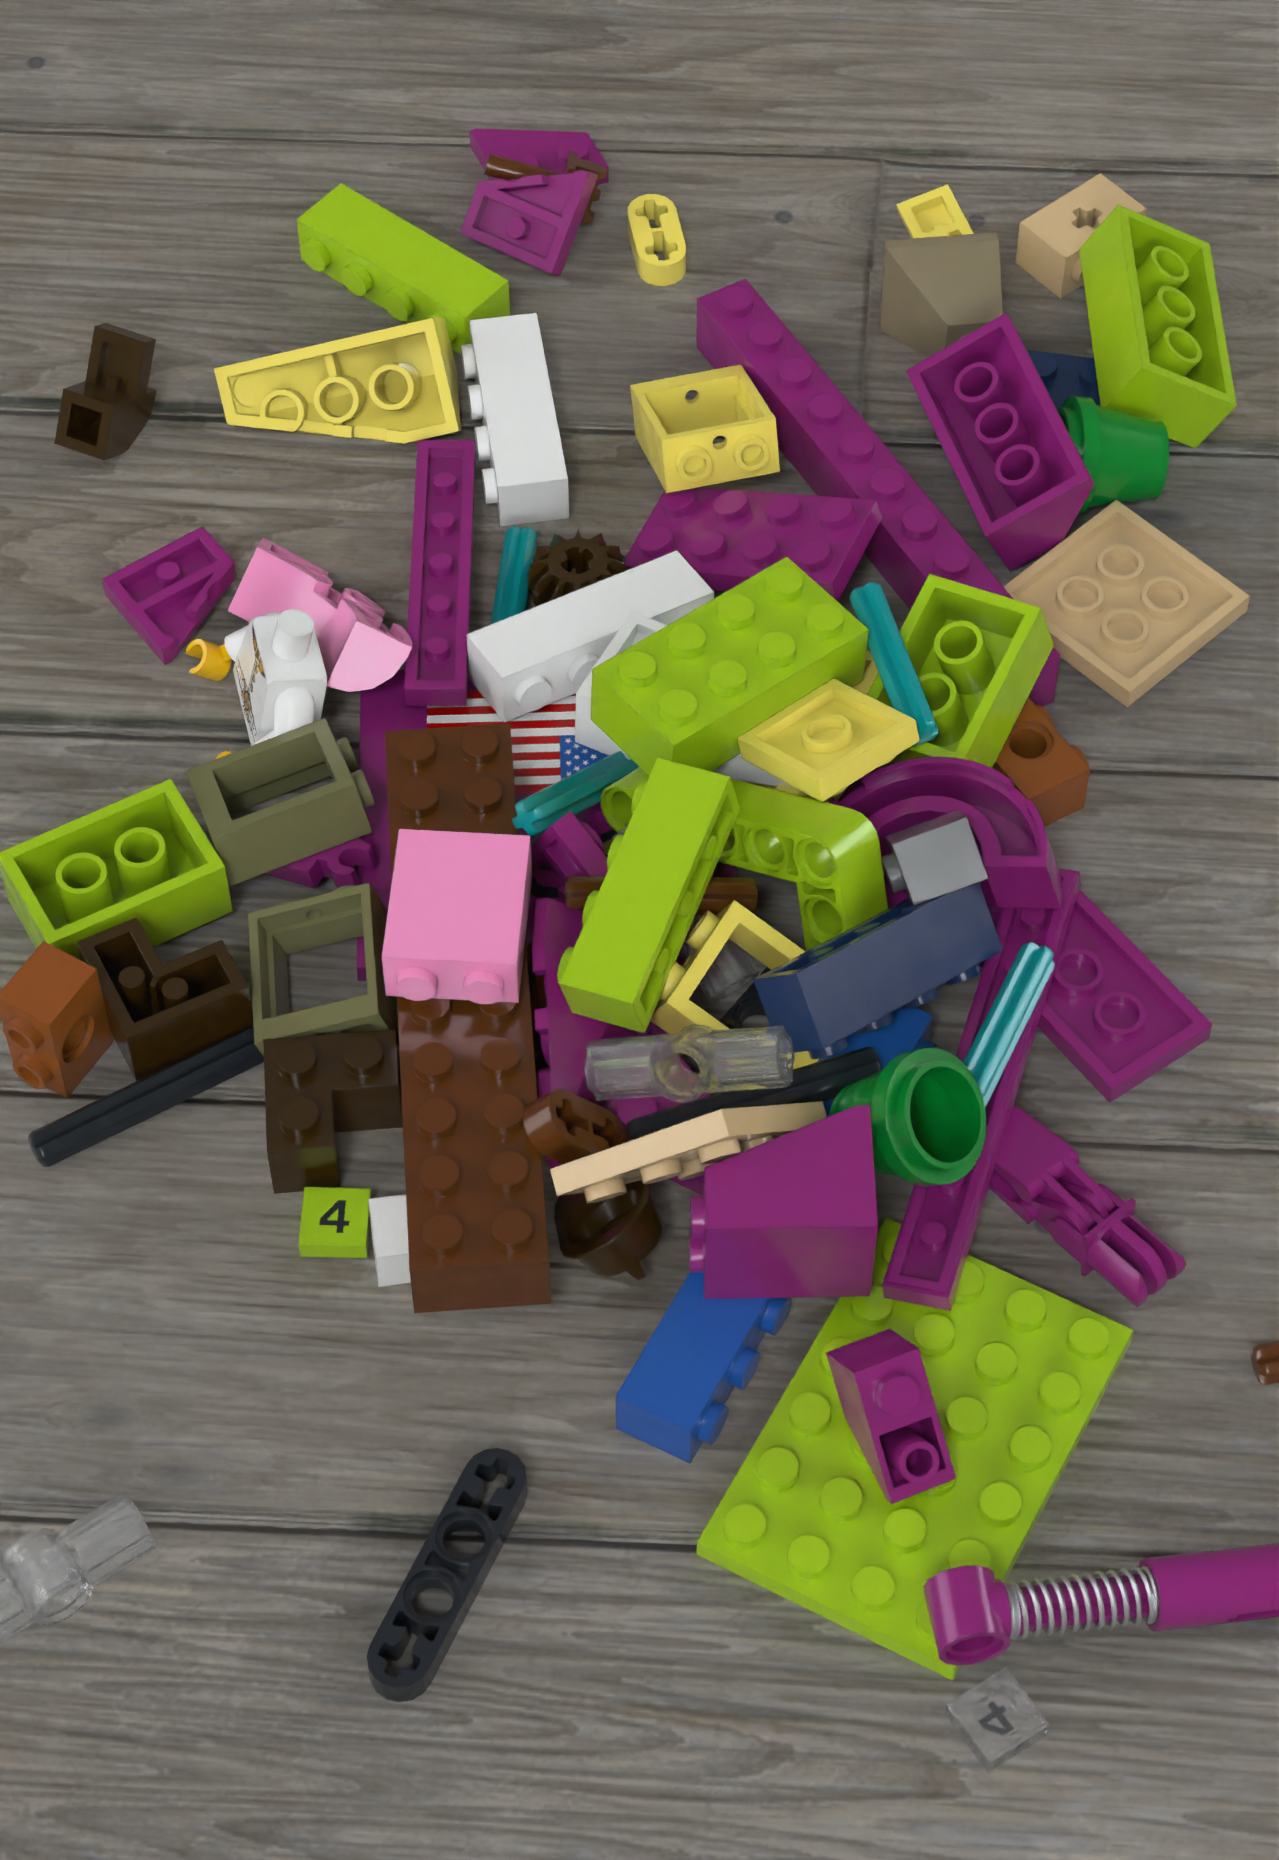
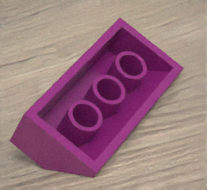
(1004, 440)

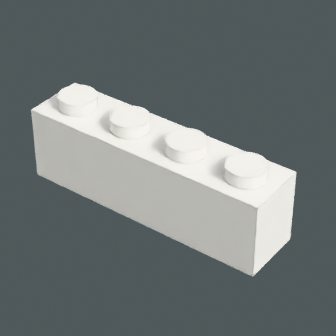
(518, 420)
(556, 644)

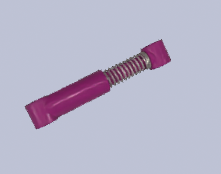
(979, 1614)

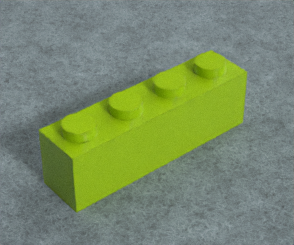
(398, 264)
(648, 895)

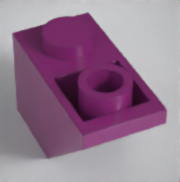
(892, 1413)

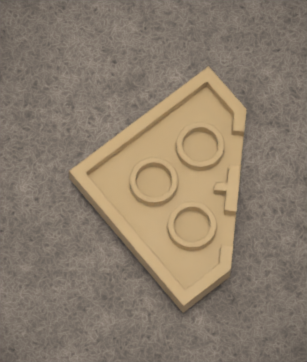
(681, 1149)

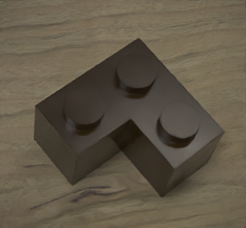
(166, 1008)
(324, 1089)

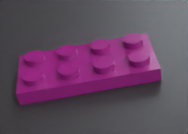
(742, 532)

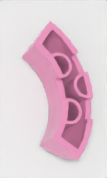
(348, 626)

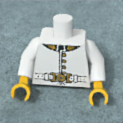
(274, 669)

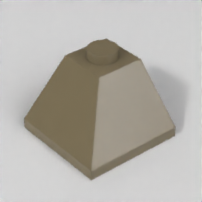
(939, 288)

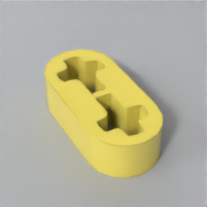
(647, 240)

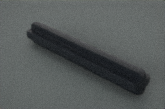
(810, 1084)
(145, 1098)

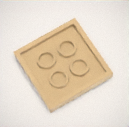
(1127, 601)

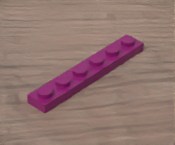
(441, 573)

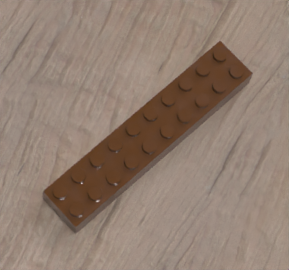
(466, 1064)

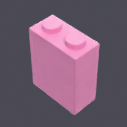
(457, 916)

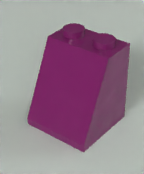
(790, 1215)

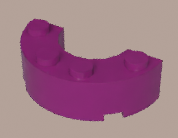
(1000, 817)

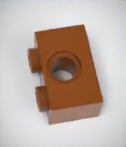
(1044, 765)
(54, 1020)

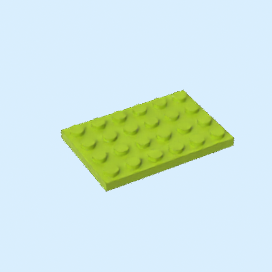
(1013, 1396)

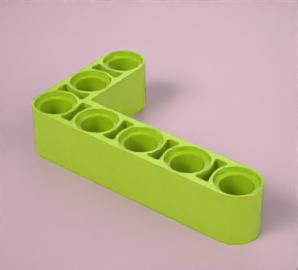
(795, 838)

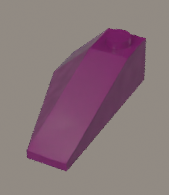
(561, 1032)

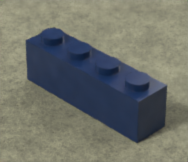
(877, 968)

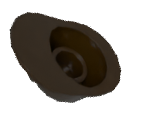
(610, 1233)

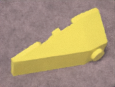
(366, 386)

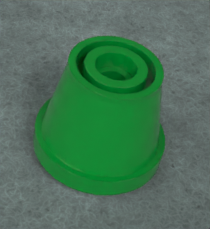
(1120, 450)
(923, 1116)

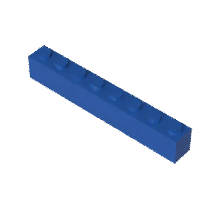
(710, 1345)

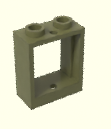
(294, 826)
(295, 927)

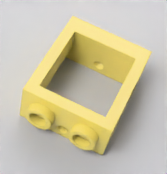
(681, 432)
(707, 939)

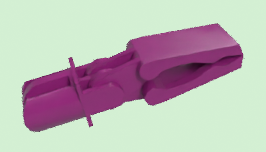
(1043, 1183)

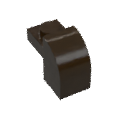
(114, 400)

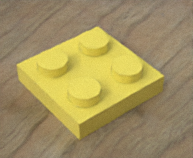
(828, 739)

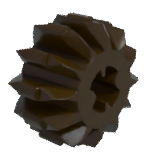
(571, 566)

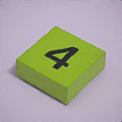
(335, 1222)

